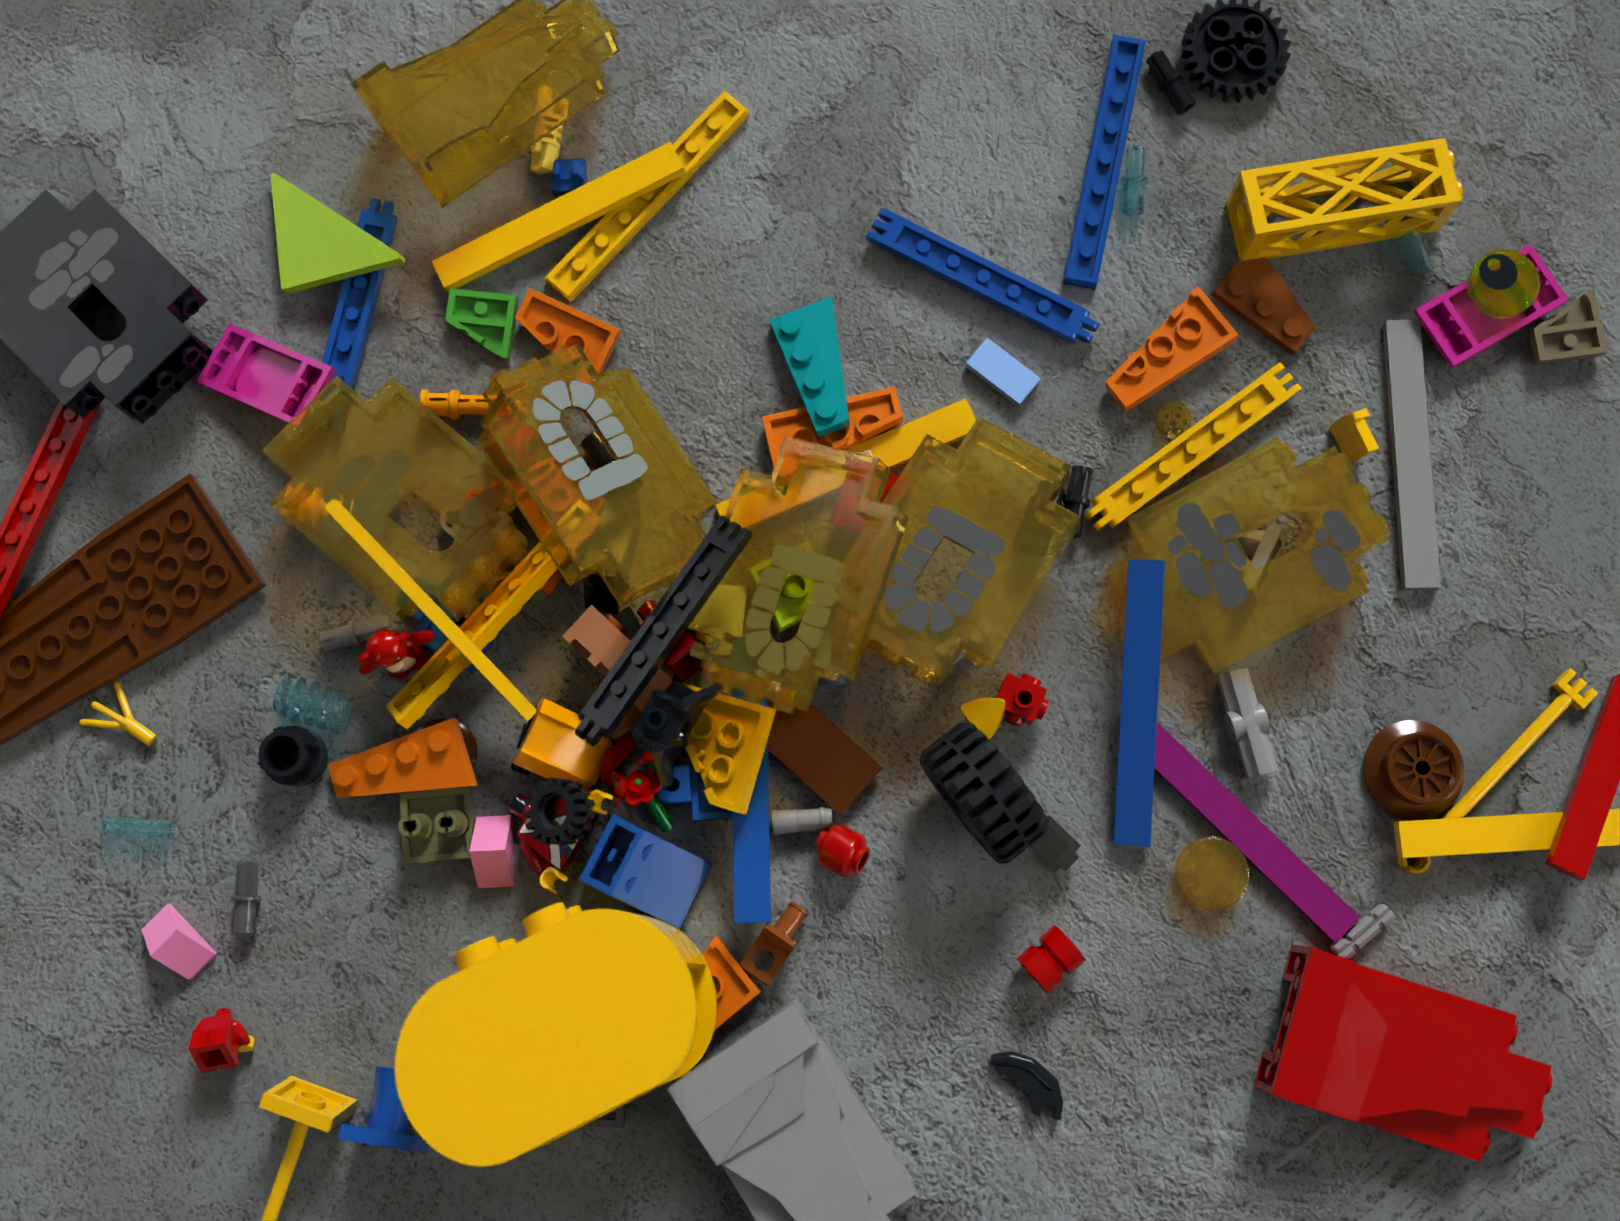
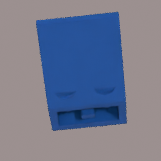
(645, 871)

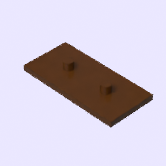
(821, 755)

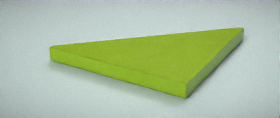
(319, 244)

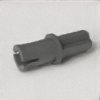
(245, 897)

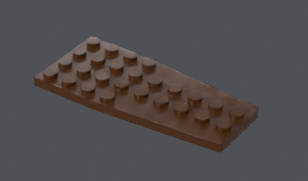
(119, 604)

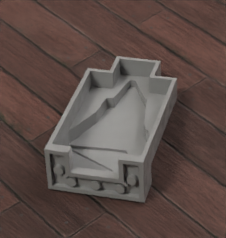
(792, 1128)

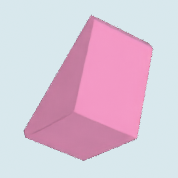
(493, 851)
(177, 943)

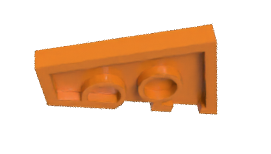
(562, 325)

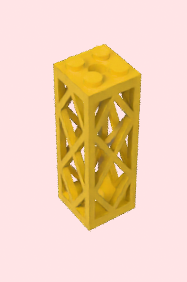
(1429, 203)

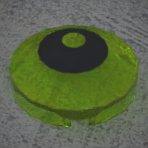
(1503, 283)

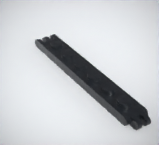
(662, 630)

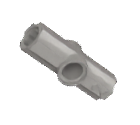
(1246, 723)

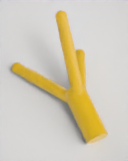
(128, 723)

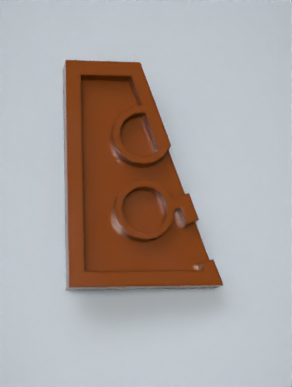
(1265, 302)

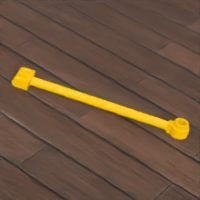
(1567, 696)

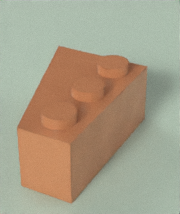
(602, 644)

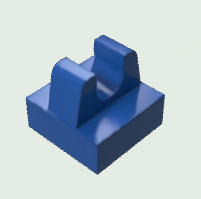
(568, 175)

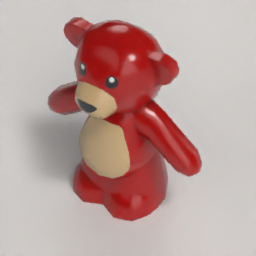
(395, 652)

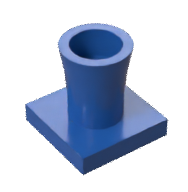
(387, 1119)

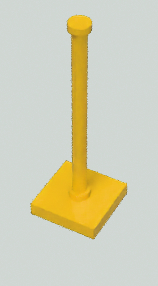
(308, 1106)

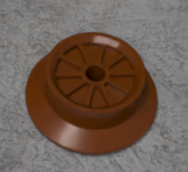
(1392, 772)

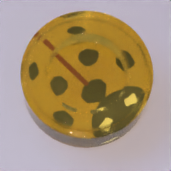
(1173, 419)

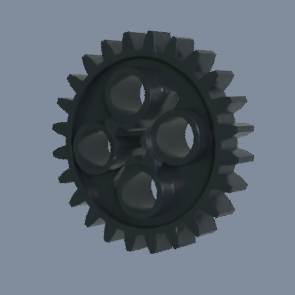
(1235, 49)

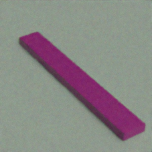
(1252, 838)

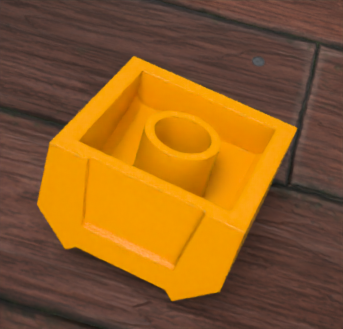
(555, 750)

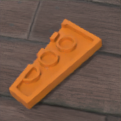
(1179, 345)
(868, 416)
(415, 762)
(731, 981)

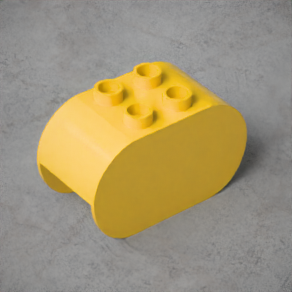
(552, 1031)

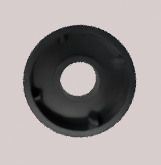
(276, 749)

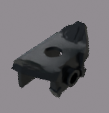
(668, 723)

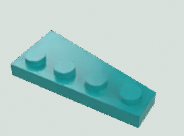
(814, 360)

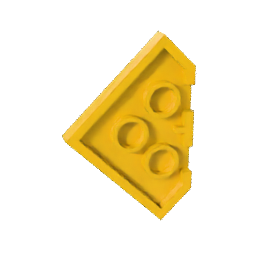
(729, 749)

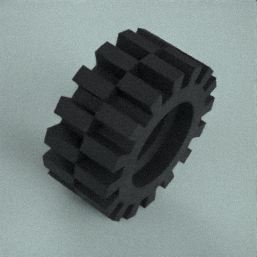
(541, 811)

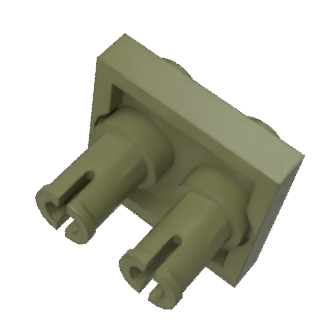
(436, 825)

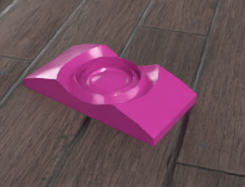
(1465, 331)
(263, 374)

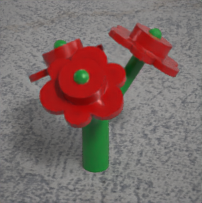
(644, 789)

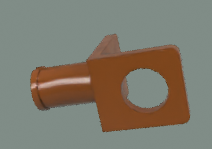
(776, 941)

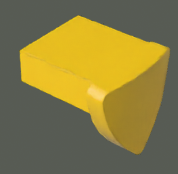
(1354, 435)
(985, 714)

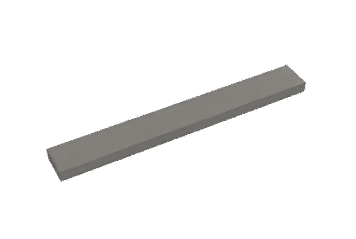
(1411, 455)

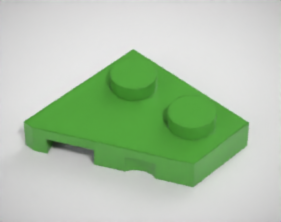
(484, 318)

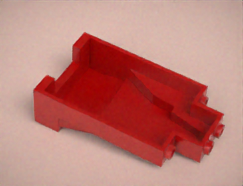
(1400, 1056)

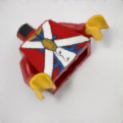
(546, 857)

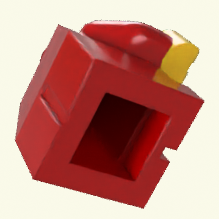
(218, 1040)

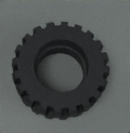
(984, 792)

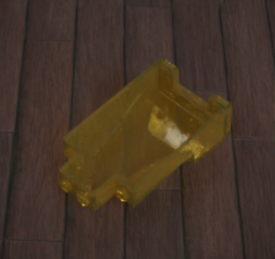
(490, 91)

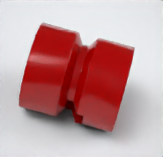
(1051, 959)

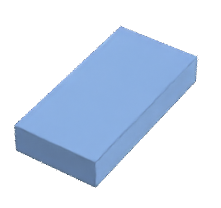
(1002, 372)

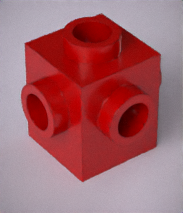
(1030, 689)

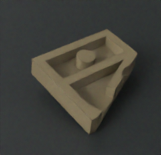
(1570, 333)

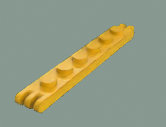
(1192, 448)

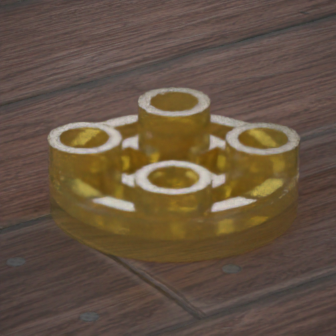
(1211, 873)

